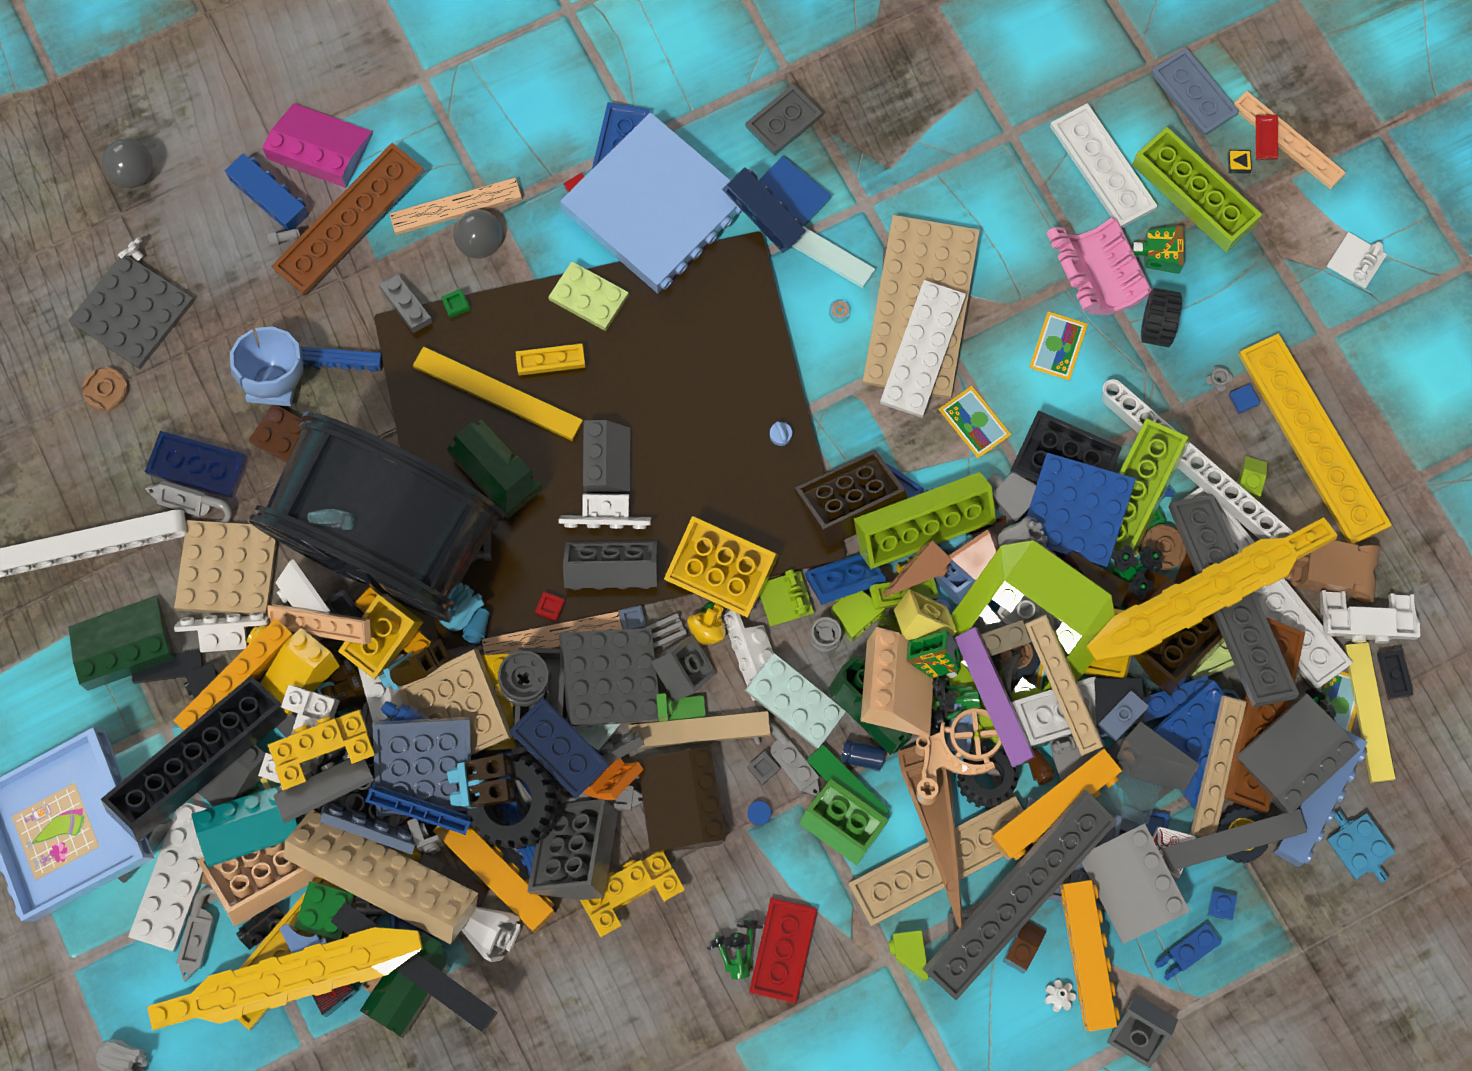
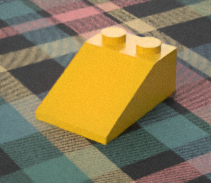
(391, 631)
(299, 663)

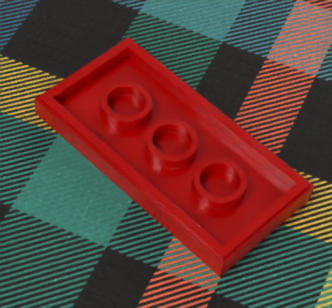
(783, 950)

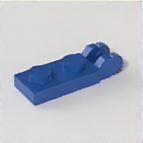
(1190, 950)

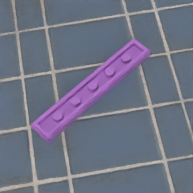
(994, 697)

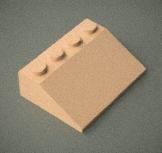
(893, 689)
(255, 881)

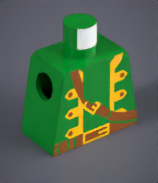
(1162, 249)
(935, 654)

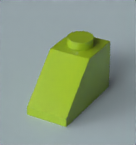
(1252, 476)
(910, 953)

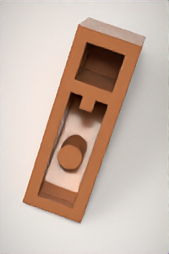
(925, 565)

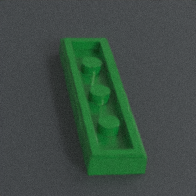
(829, 767)

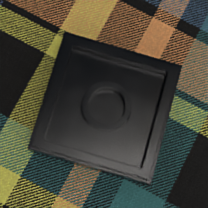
(1111, 691)

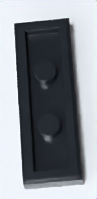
(171, 669)

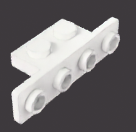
(607, 510)
(222, 633)
(749, 644)

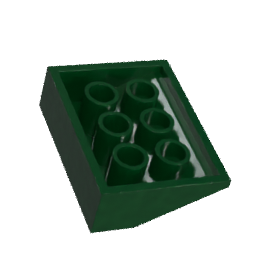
(120, 643)

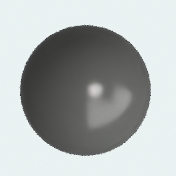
(127, 163)
(478, 233)

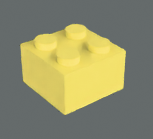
(922, 616)

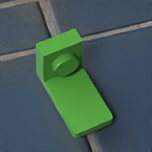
(681, 709)

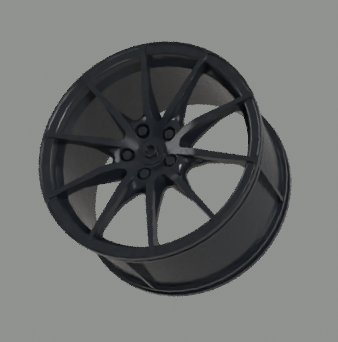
(412, 523)

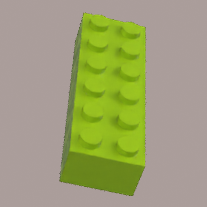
(1196, 189)
(1153, 465)
(925, 518)

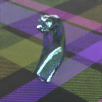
(332, 516)

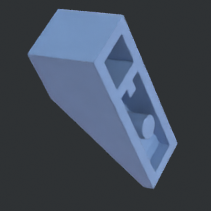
(955, 582)

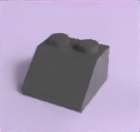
(683, 668)
(1142, 1030)

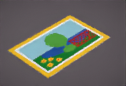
(1058, 345)
(974, 422)
(1341, 697)

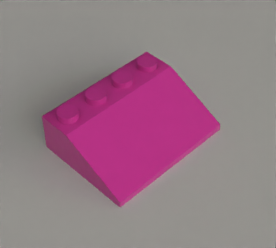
(317, 144)

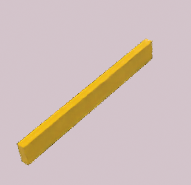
(498, 394)

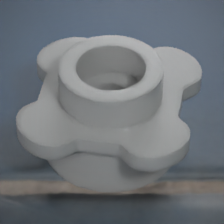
(1219, 372)

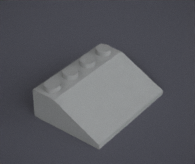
(1134, 884)

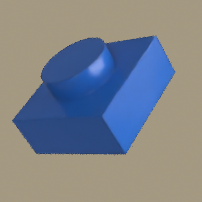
(1222, 905)

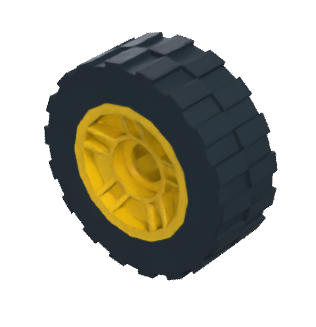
(1238, 818)

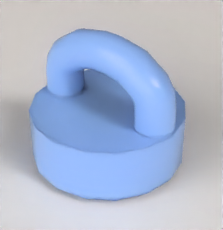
(780, 433)

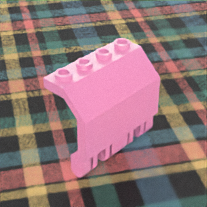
(1101, 268)

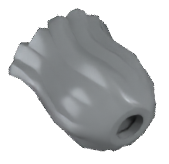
(1023, 531)
(120, 1056)

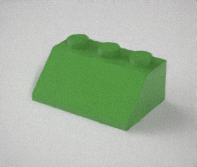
(843, 822)

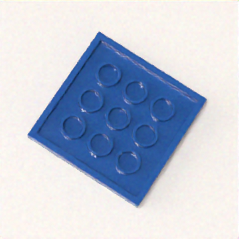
(1080, 507)
(1192, 729)

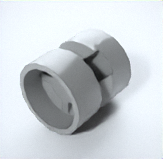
(825, 635)

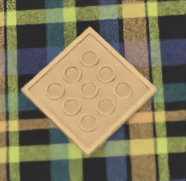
(225, 569)
(462, 690)

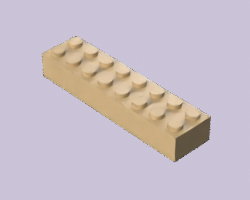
(382, 877)

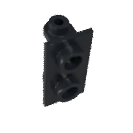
(253, 933)

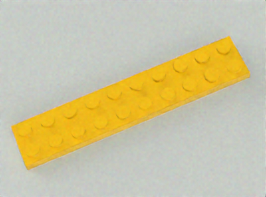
(1314, 440)

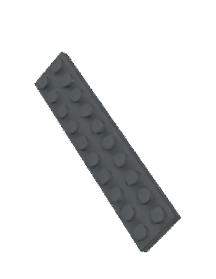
(1244, 623)
(1020, 895)

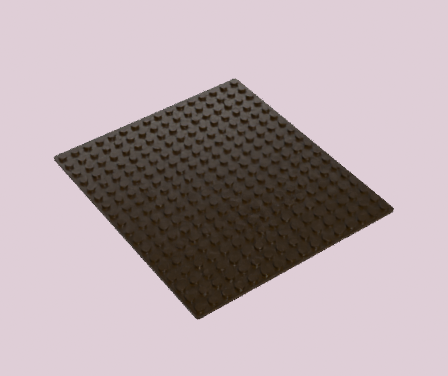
(689, 373)

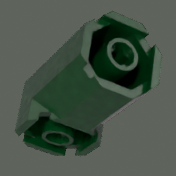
(494, 468)
(848, 693)
(397, 999)

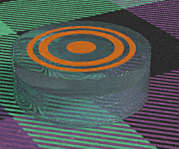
(839, 311)

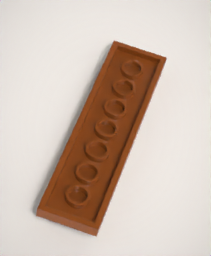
(348, 219)
(1241, 785)

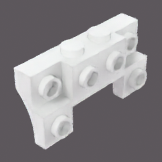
(1369, 623)
(310, 708)

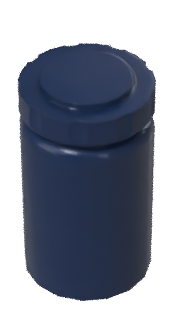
(862, 755)

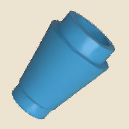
(476, 627)

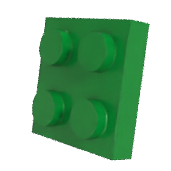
(319, 908)

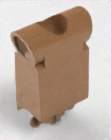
(1338, 569)

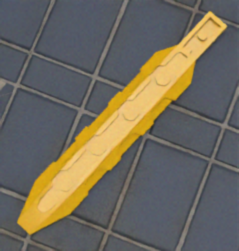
(1206, 593)
(291, 977)

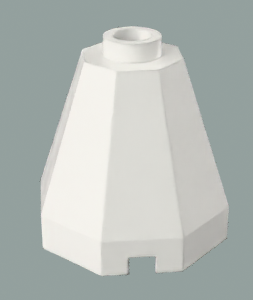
(492, 932)

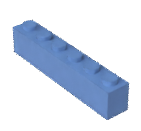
(1319, 809)

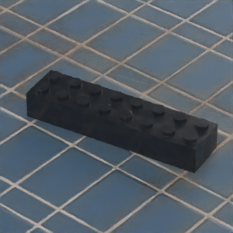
(193, 758)

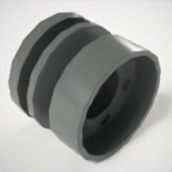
(522, 665)

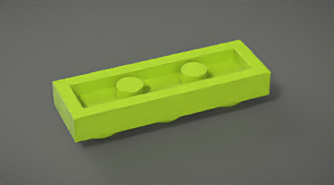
(926, 588)

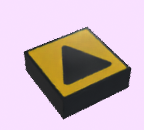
(1239, 161)

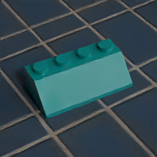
(241, 827)

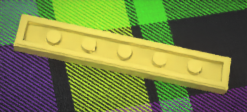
(1369, 713)

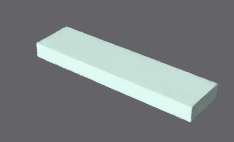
(834, 258)

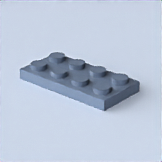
(1194, 92)
(375, 830)

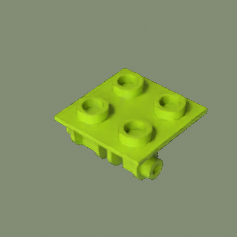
(786, 598)

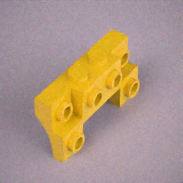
(312, 742)
(630, 884)

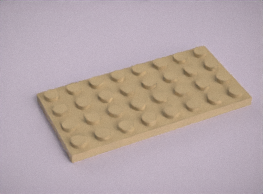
(917, 253)

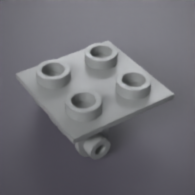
(1067, 755)

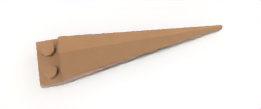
(937, 823)

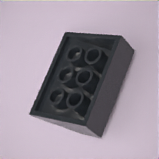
(1064, 440)

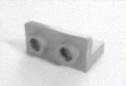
(423, 839)

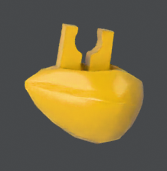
(708, 626)

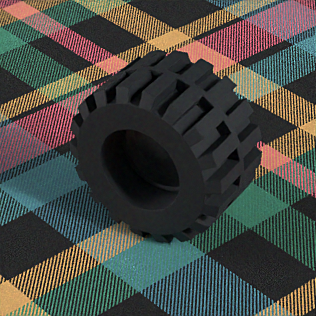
(1161, 317)
(995, 796)

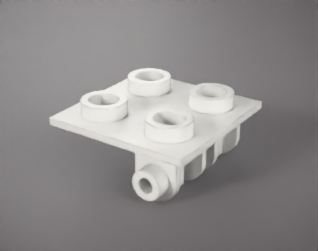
(1357, 259)

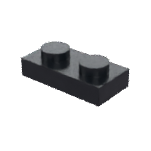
(1395, 674)

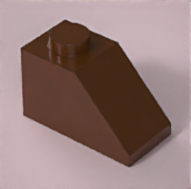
(1024, 947)

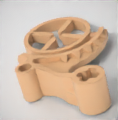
(938, 755)

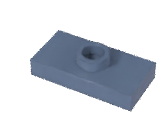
(1123, 716)

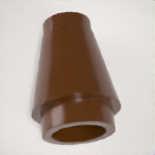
(1040, 768)

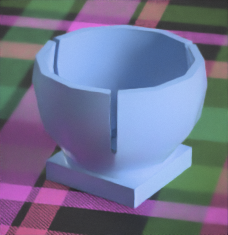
(268, 370)

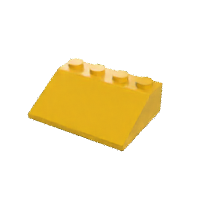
(721, 566)

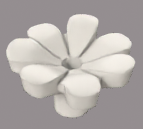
(132, 250)
(1056, 998)

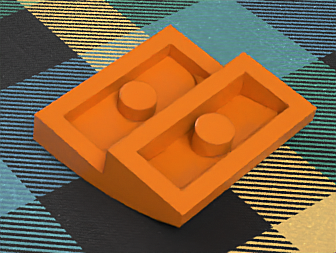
(614, 780)

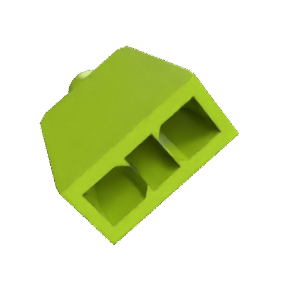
(855, 614)

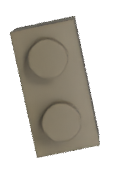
(1006, 638)

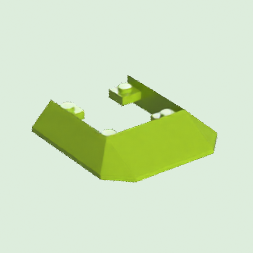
(1050, 583)

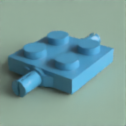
(1360, 846)

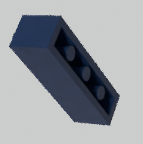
(764, 210)

